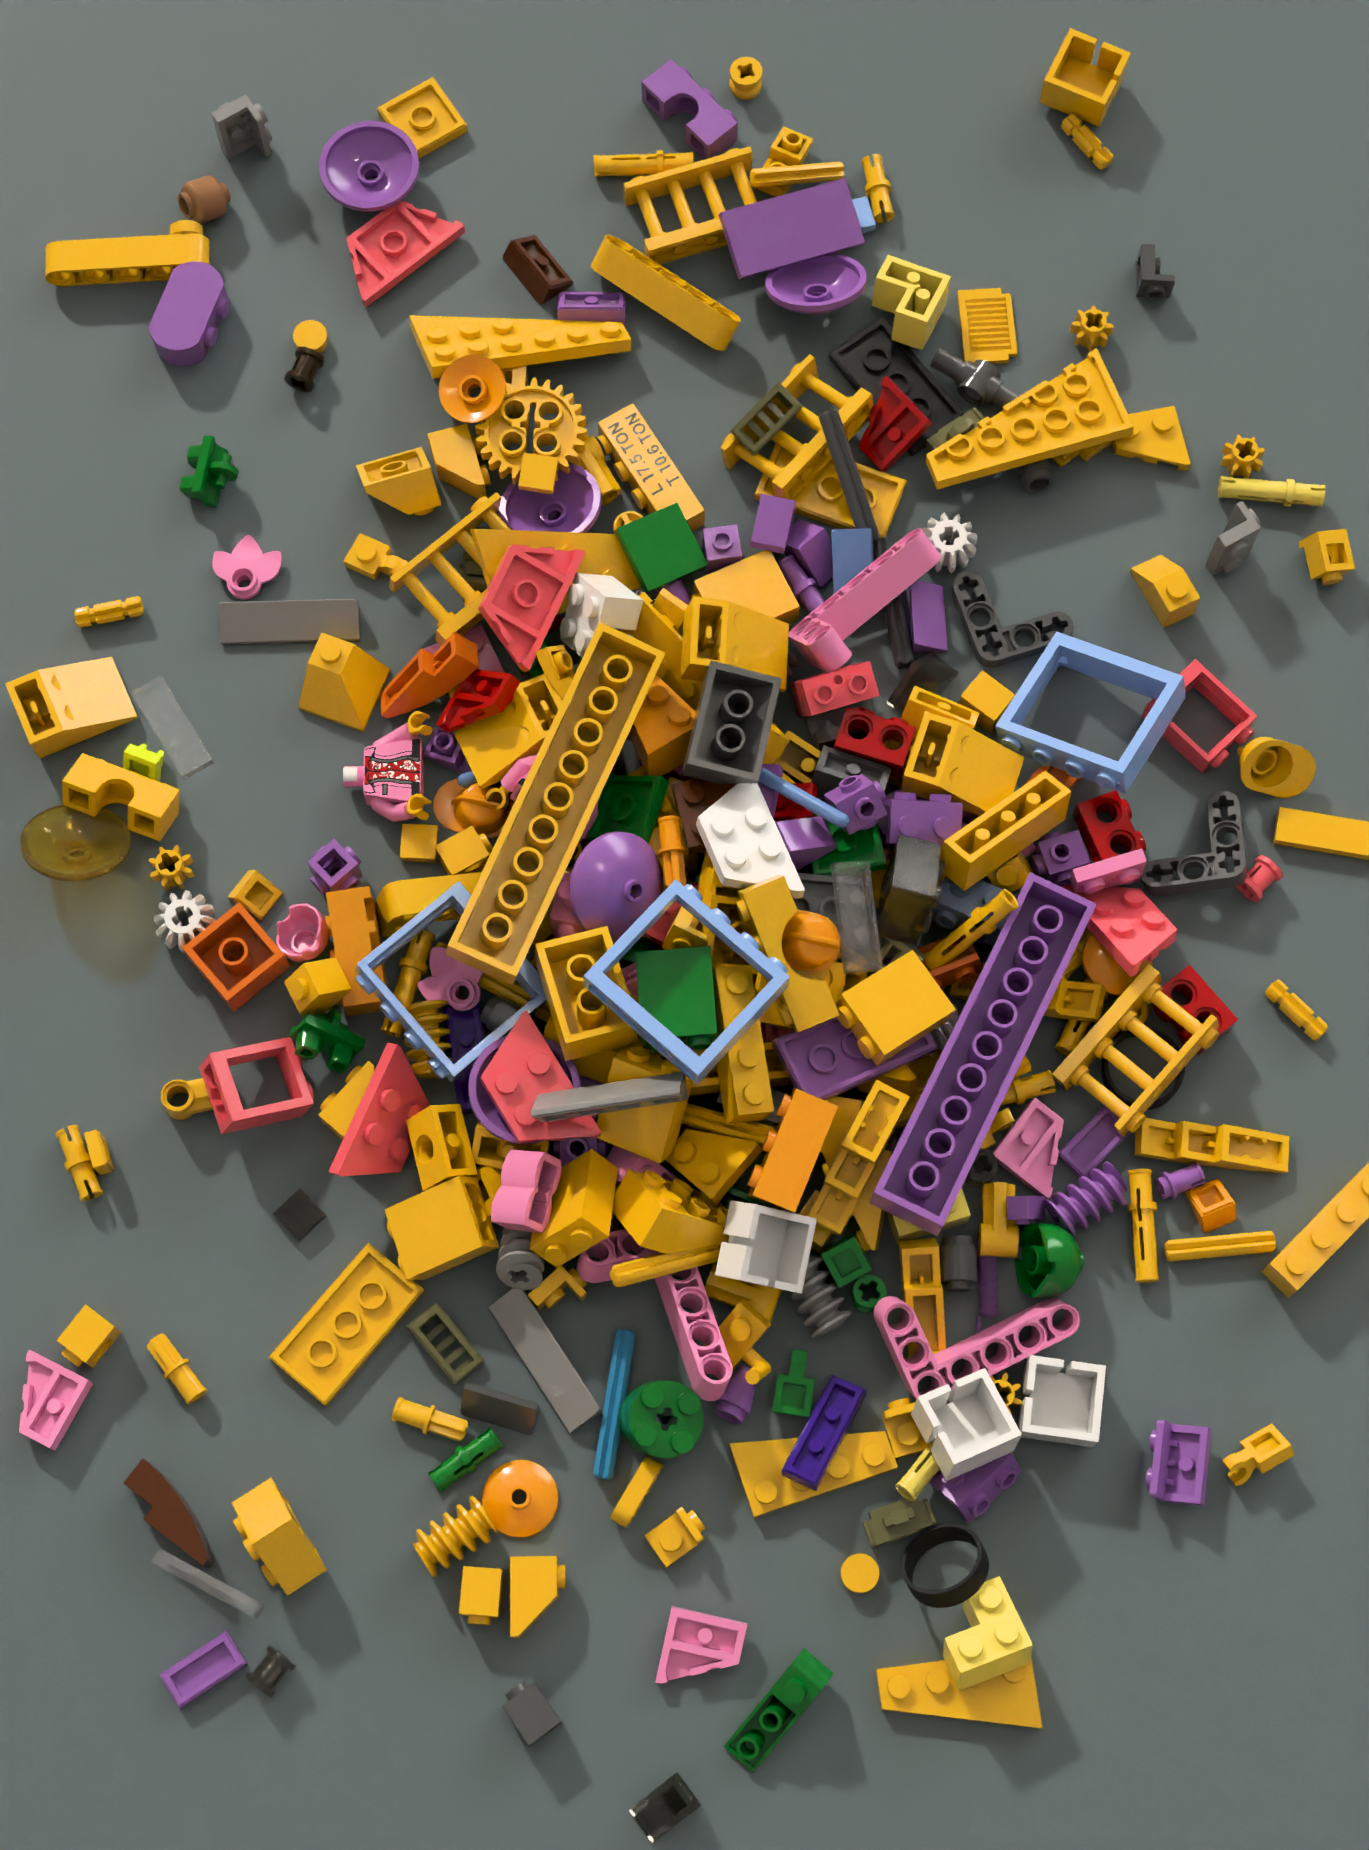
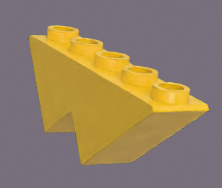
(867, 1215)

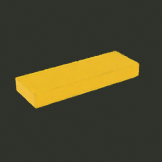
(1322, 833)

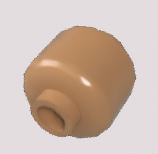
(204, 199)

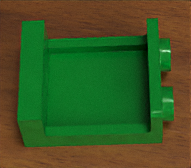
(679, 993)

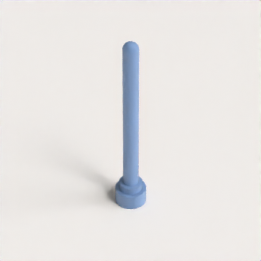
(803, 798)

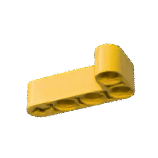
(405, 899)

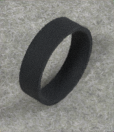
(1127, 1100)
(961, 1591)

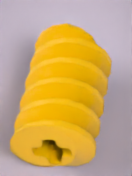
(428, 1017)
(453, 1536)

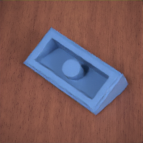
(850, 554)

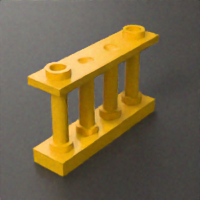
(692, 237)
(811, 456)
(406, 572)
(1123, 1016)

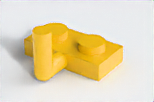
(740, 1333)

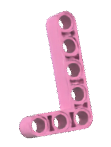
(822, 632)
(675, 1296)
(973, 1348)

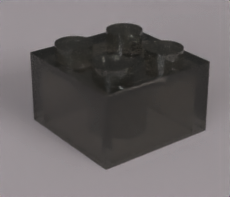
(909, 890)

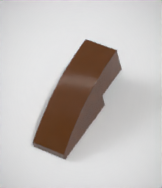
(169, 1512)

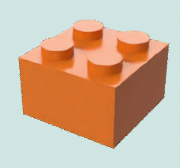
(236, 957)

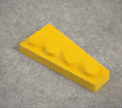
(659, 633)
(766, 1489)
(932, 1691)

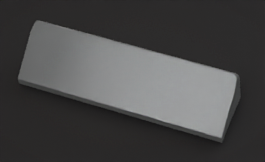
(288, 621)
(610, 1097)
(545, 1359)

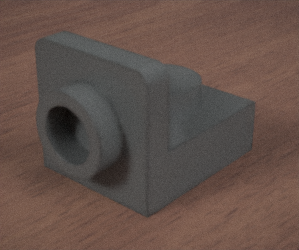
(1148, 277)

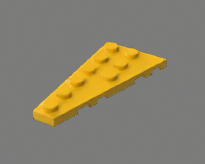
(513, 341)
(1045, 422)
(602, 553)

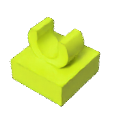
(143, 761)

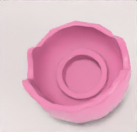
(302, 933)

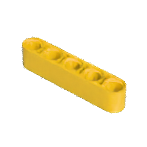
(121, 258)
(665, 293)

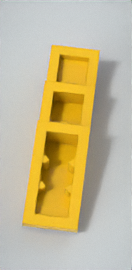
(1070, 1001)
(1213, 1146)
(858, 1157)

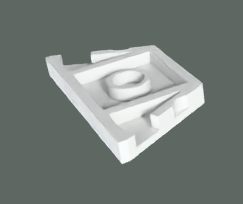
(746, 841)

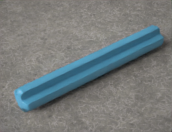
(615, 1395)

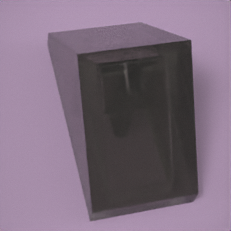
(926, 673)
(664, 1807)

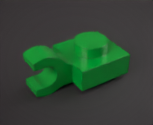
(793, 1391)

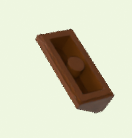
(536, 268)

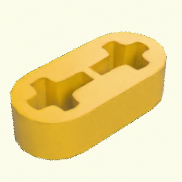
(636, 1492)

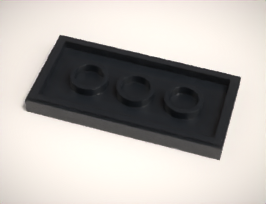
(873, 355)

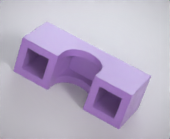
(674, 91)

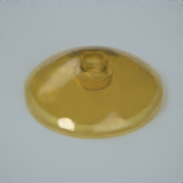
(75, 844)

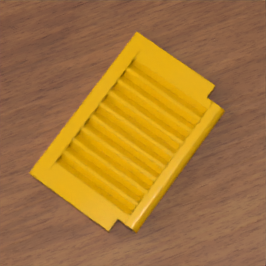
(987, 325)

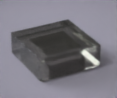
(299, 1215)

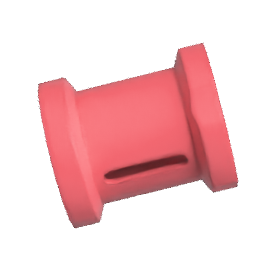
(1259, 878)

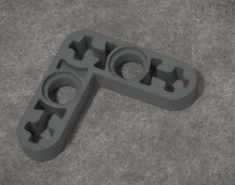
(1001, 637)
(1213, 863)

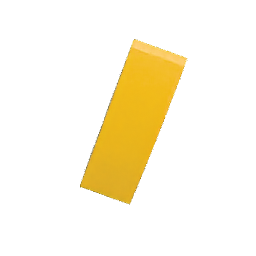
(923, 1289)

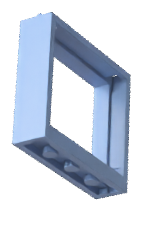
(1108, 666)
(528, 978)
(649, 1027)

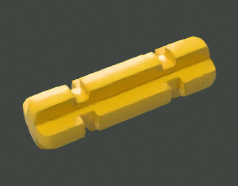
(1087, 141)
(109, 612)
(1296, 1010)

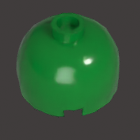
(1048, 1261)

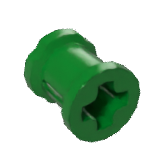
(863, 1283)

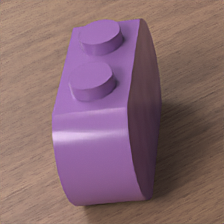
(189, 314)

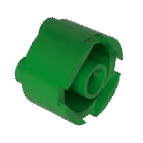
(667, 1398)

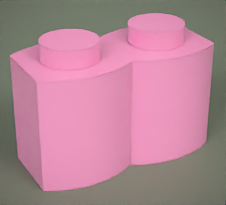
(526, 1191)

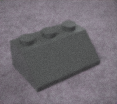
(731, 725)

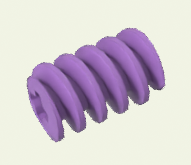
(1087, 1198)

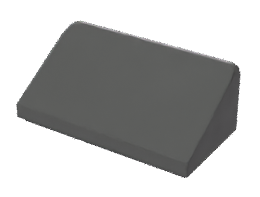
(499, 1408)

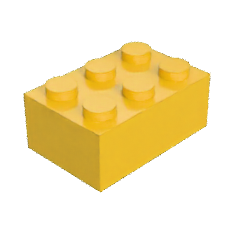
(579, 1017)

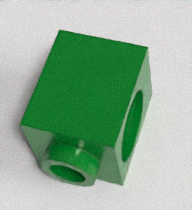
(847, 1260)

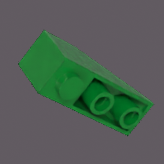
(778, 1710)

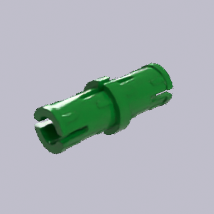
(465, 1459)

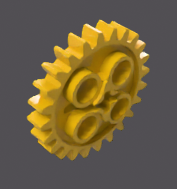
(563, 432)

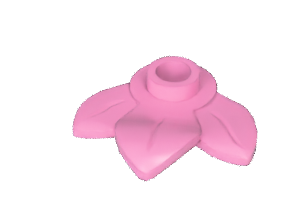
(248, 564)
(447, 978)

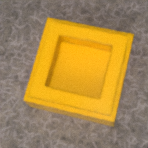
(538, 473)
(419, 843)
(98, 1152)

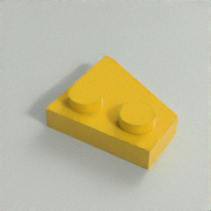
(1155, 438)

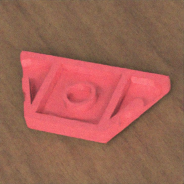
(396, 246)
(527, 597)
(1128, 925)
(520, 1073)
(378, 1132)

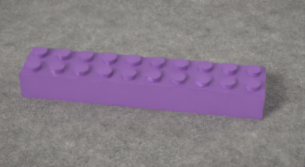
(982, 1055)

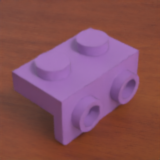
(921, 819)
(1179, 1463)
(977, 1488)

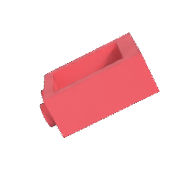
(834, 689)
(1226, 702)
(225, 1097)

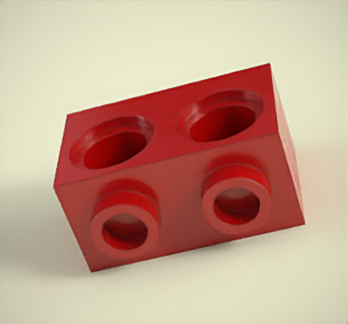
(877, 732)
(1100, 835)
(1201, 1003)

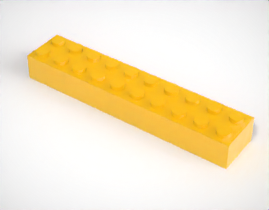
(554, 804)

